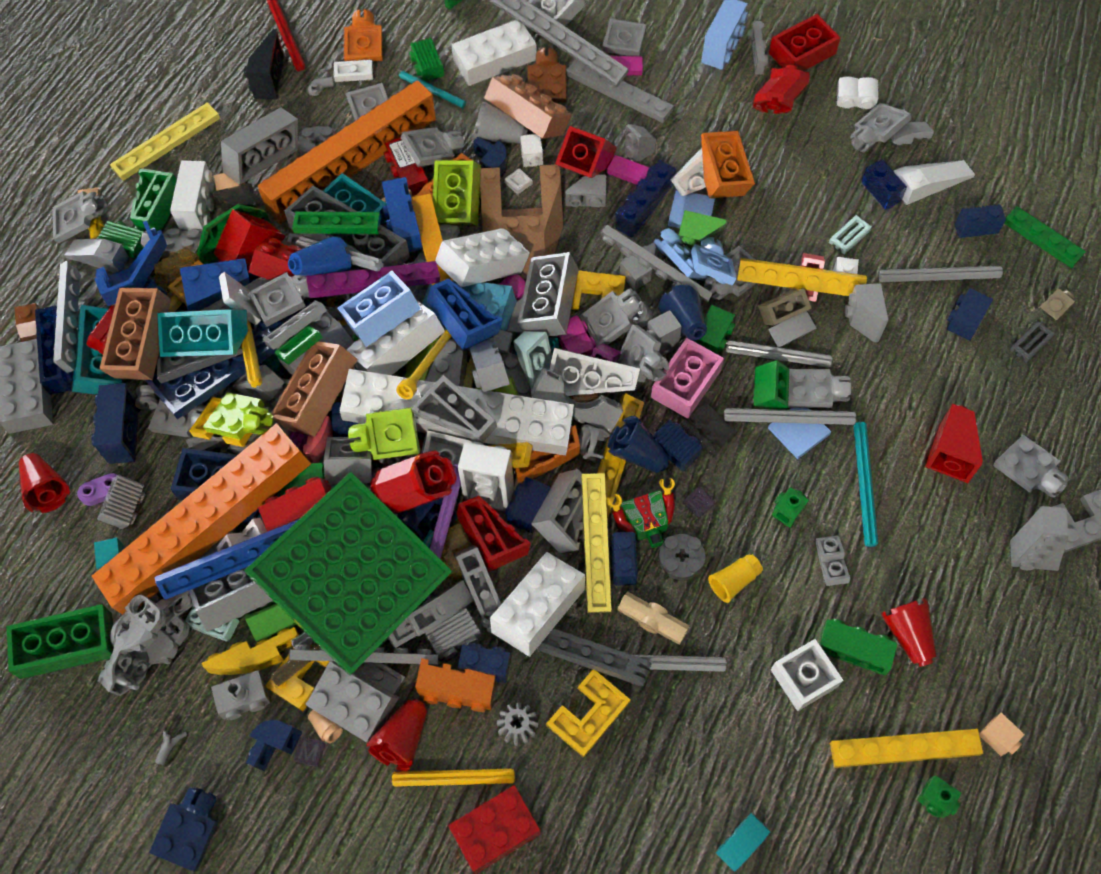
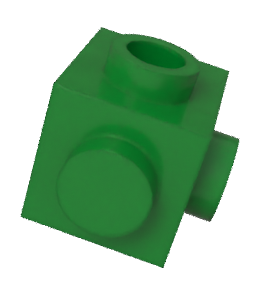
(789, 506)
(939, 797)

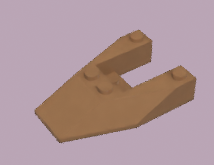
(533, 227)

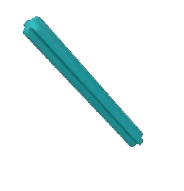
(865, 484)

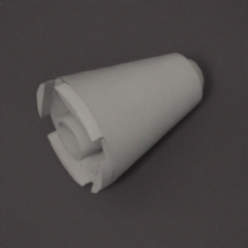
(496, 125)

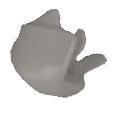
(593, 434)

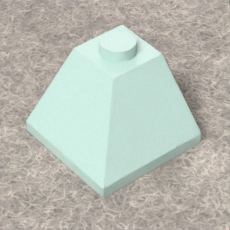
(533, 354)

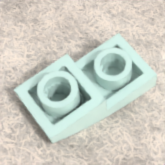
(223, 632)

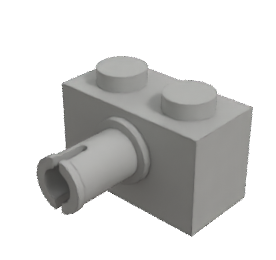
(241, 695)

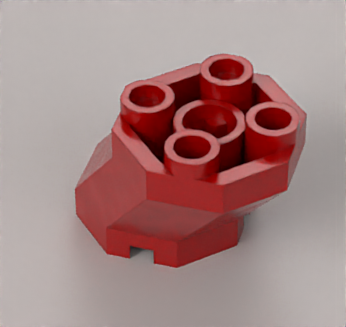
(781, 90)
(414, 482)

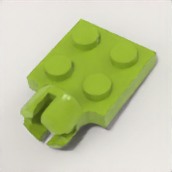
(239, 416)
(386, 434)

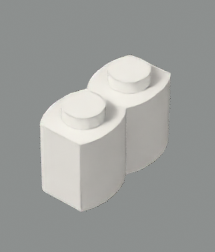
(857, 92)

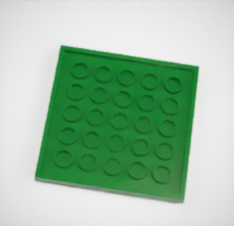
(348, 572)

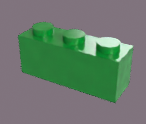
(857, 646)

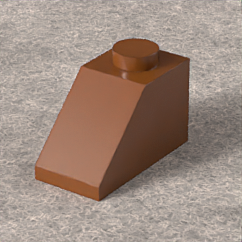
(26, 321)

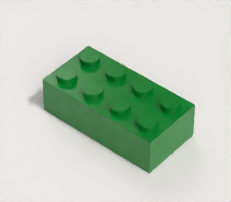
(59, 641)

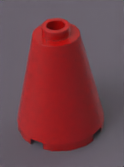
(40, 484)
(913, 630)
(399, 736)

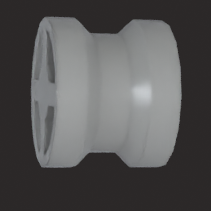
(146, 398)

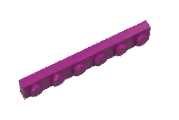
(358, 280)

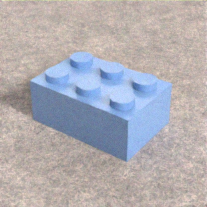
(724, 33)
(379, 308)

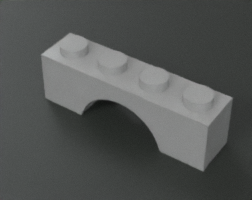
(600, 412)

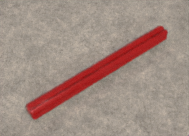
(286, 35)

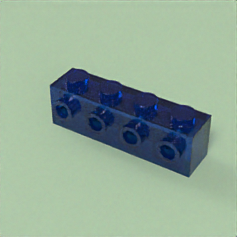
(645, 198)
(51, 375)

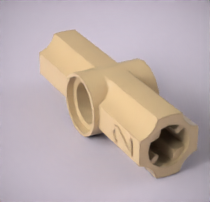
(653, 618)

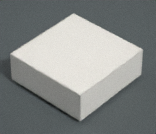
(518, 181)

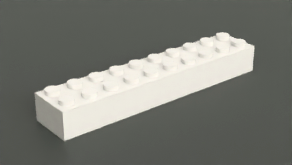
(518, 418)

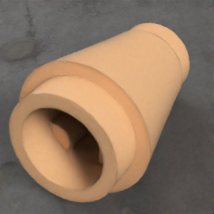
(325, 728)

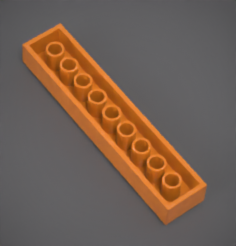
(349, 149)
(202, 518)

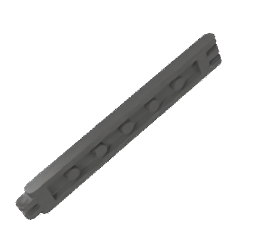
(590, 655)

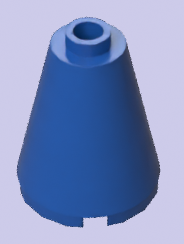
(321, 258)

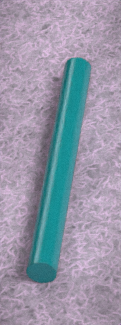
(434, 90)

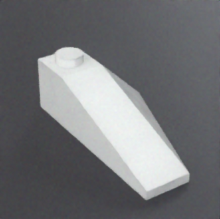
(931, 178)
(590, 374)

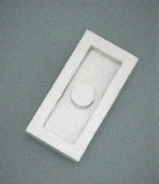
(353, 70)

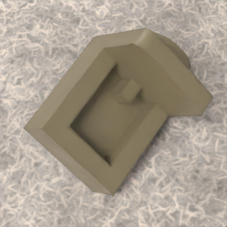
(1058, 304)

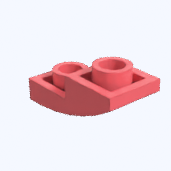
(315, 446)

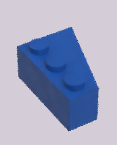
(401, 213)
(461, 315)

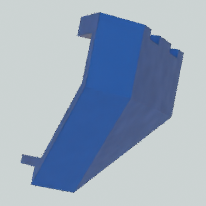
(137, 273)

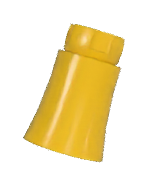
(735, 577)

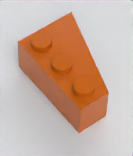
(543, 462)
(455, 687)

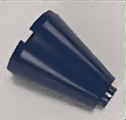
(687, 309)
(637, 446)

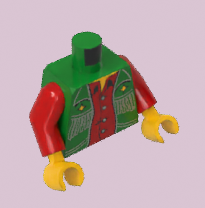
(646, 515)

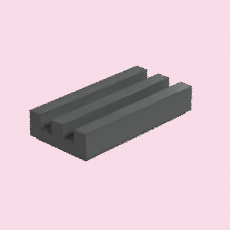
(1022, 351)

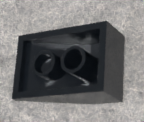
(265, 67)

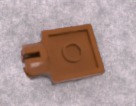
(548, 75)

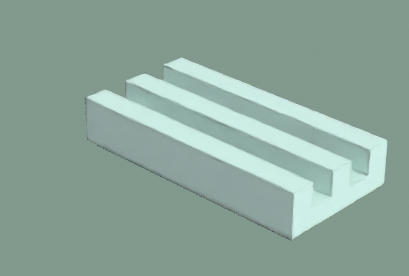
(840, 244)

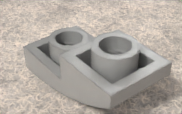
(910, 131)
(792, 329)
(832, 560)

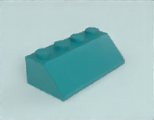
(201, 332)
(87, 364)

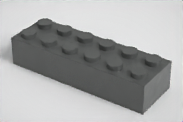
(385, 245)

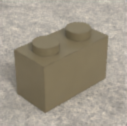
(784, 306)

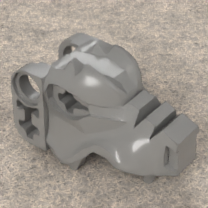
(139, 644)

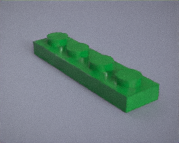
(336, 222)
(1044, 237)

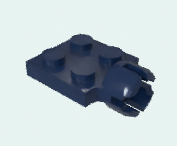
(186, 830)

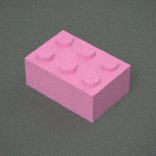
(688, 378)

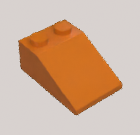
(725, 165)

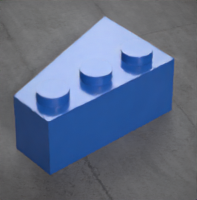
(203, 284)

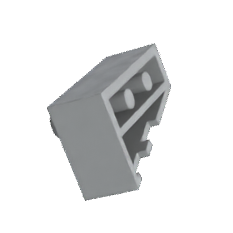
(455, 411)
(562, 512)

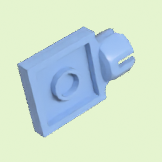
(679, 255)
(711, 261)

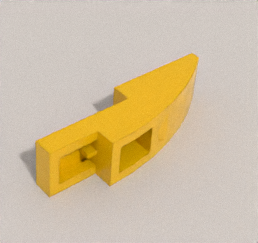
(244, 659)

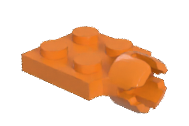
(363, 38)

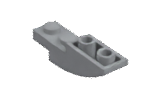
(432, 613)

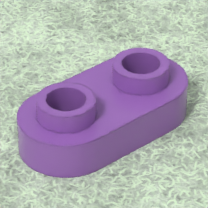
(98, 490)

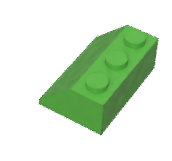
(698, 227)
(268, 621)

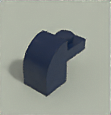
(492, 155)
(269, 736)

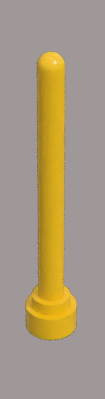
(408, 387)

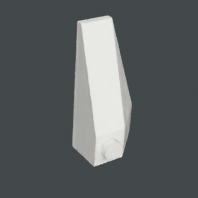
(691, 175)

